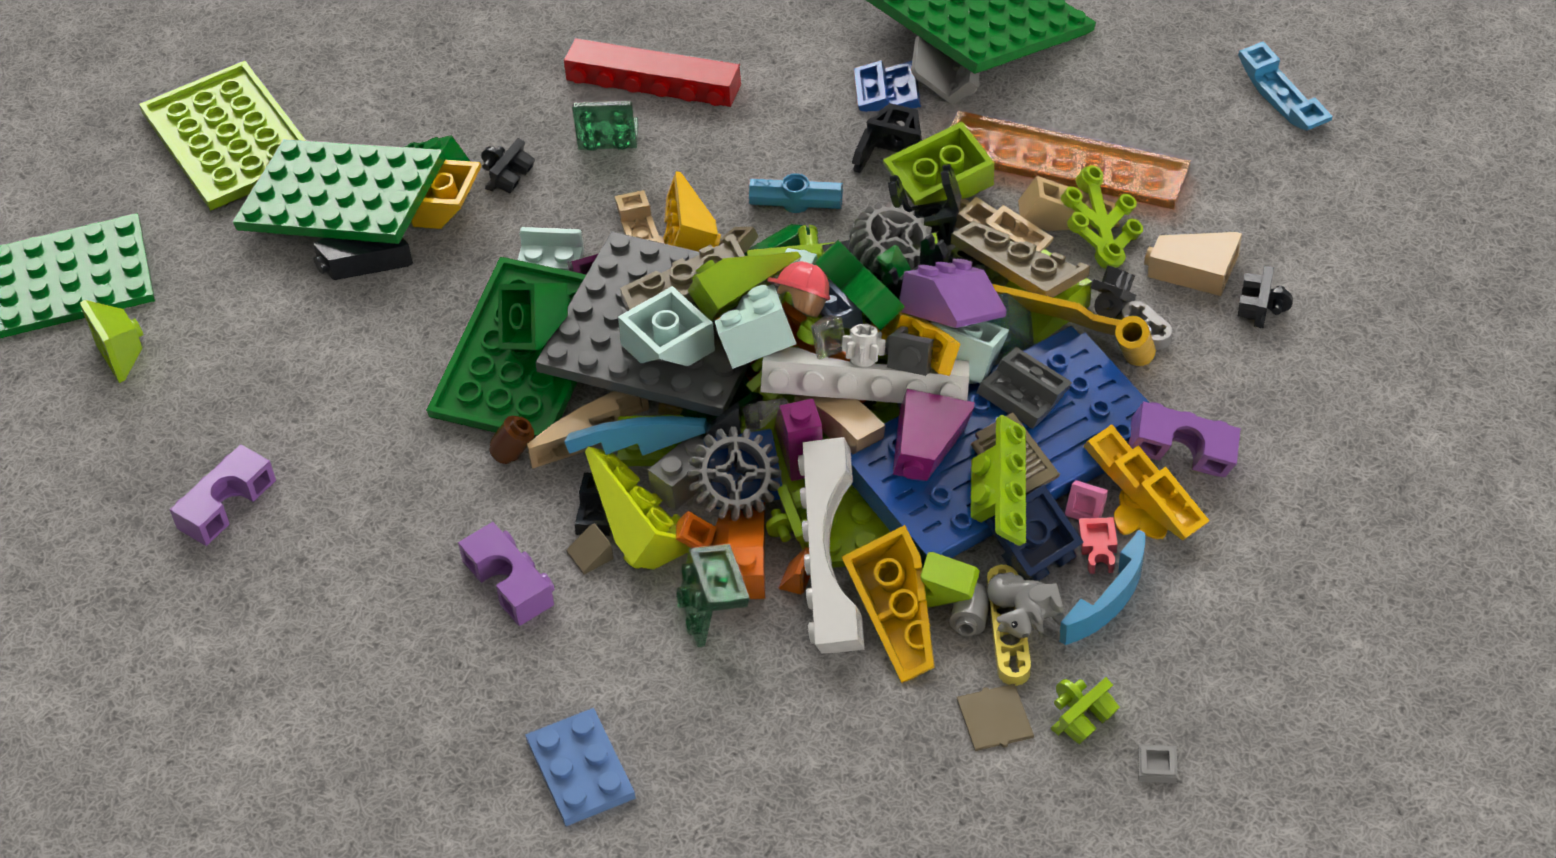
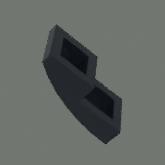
(590, 507)

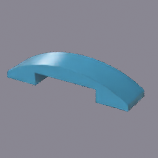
(1264, 71)
(1088, 618)

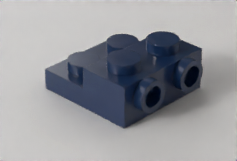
(1048, 538)

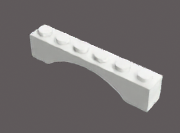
(801, 373)
(827, 477)

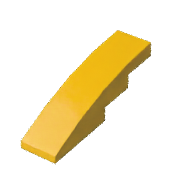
(944, 346)
(1147, 486)

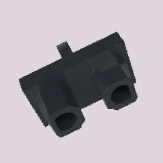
(503, 162)
(1113, 289)
(1275, 299)

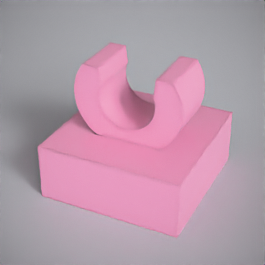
(1085, 501)

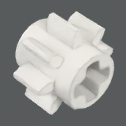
(863, 345)

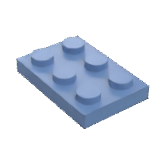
(580, 767)

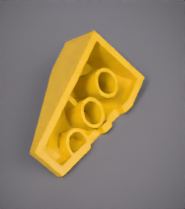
(687, 218)
(895, 597)

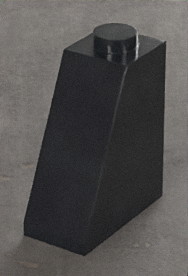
(355, 258)

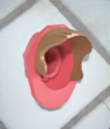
(806, 285)

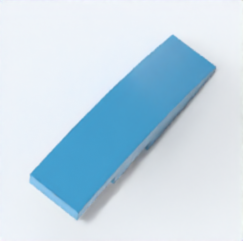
(648, 432)

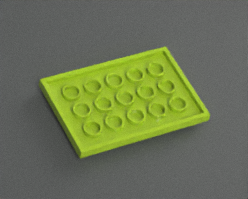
(221, 131)

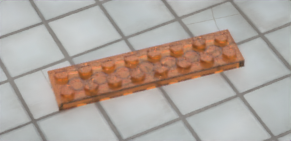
(1061, 157)

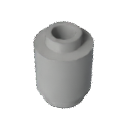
(970, 615)

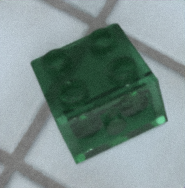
(605, 125)
(709, 584)

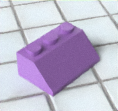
(951, 294)

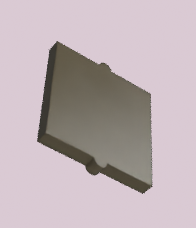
(995, 717)

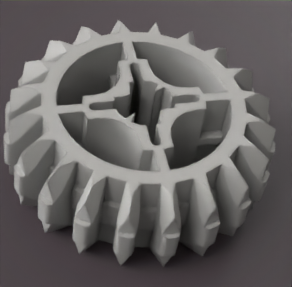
(883, 227)
(750, 473)

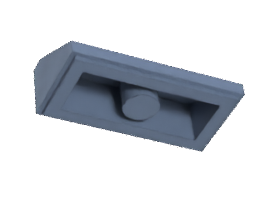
(842, 306)

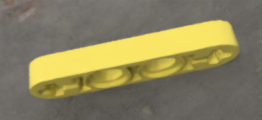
(1004, 651)

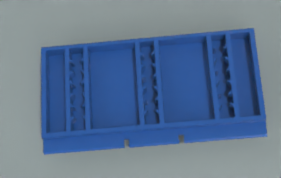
(940, 508)

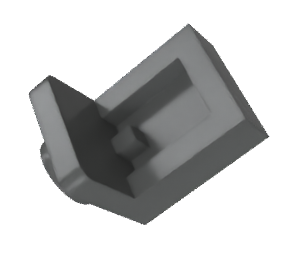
(909, 352)

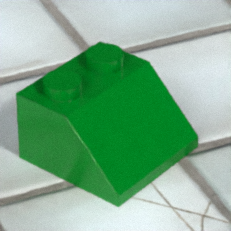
(530, 313)

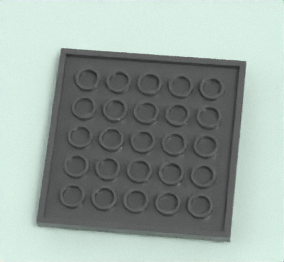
(589, 341)

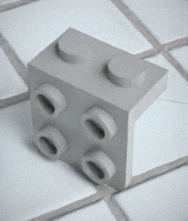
(942, 73)

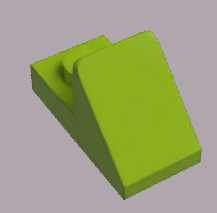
(947, 580)

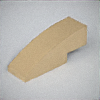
(849, 420)

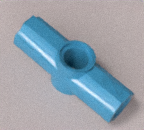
(796, 193)

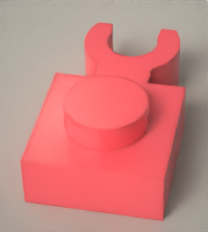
(1099, 541)

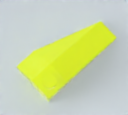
(634, 514)

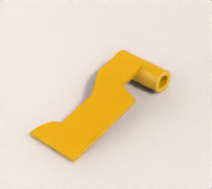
(1131, 332)

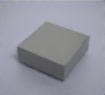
(1157, 763)

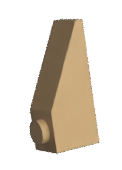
(1043, 205)

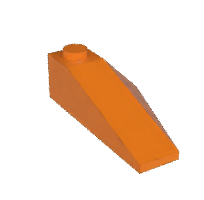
(748, 547)

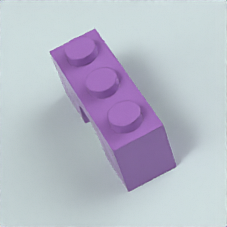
(1210, 442)
(239, 474)
(495, 553)

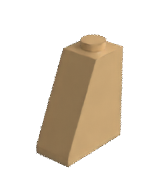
(1194, 260)

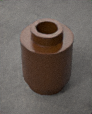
(511, 439)

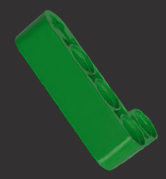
(859, 285)

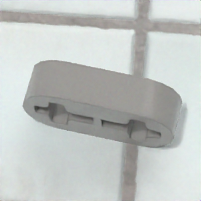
(1154, 321)

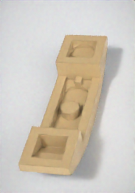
(636, 216)

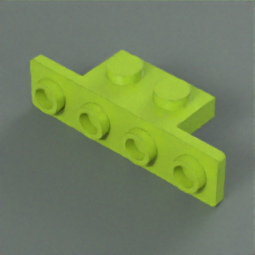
(1000, 482)

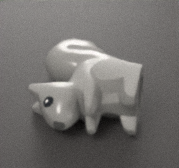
(1031, 600)

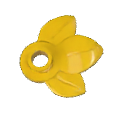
(1131, 516)

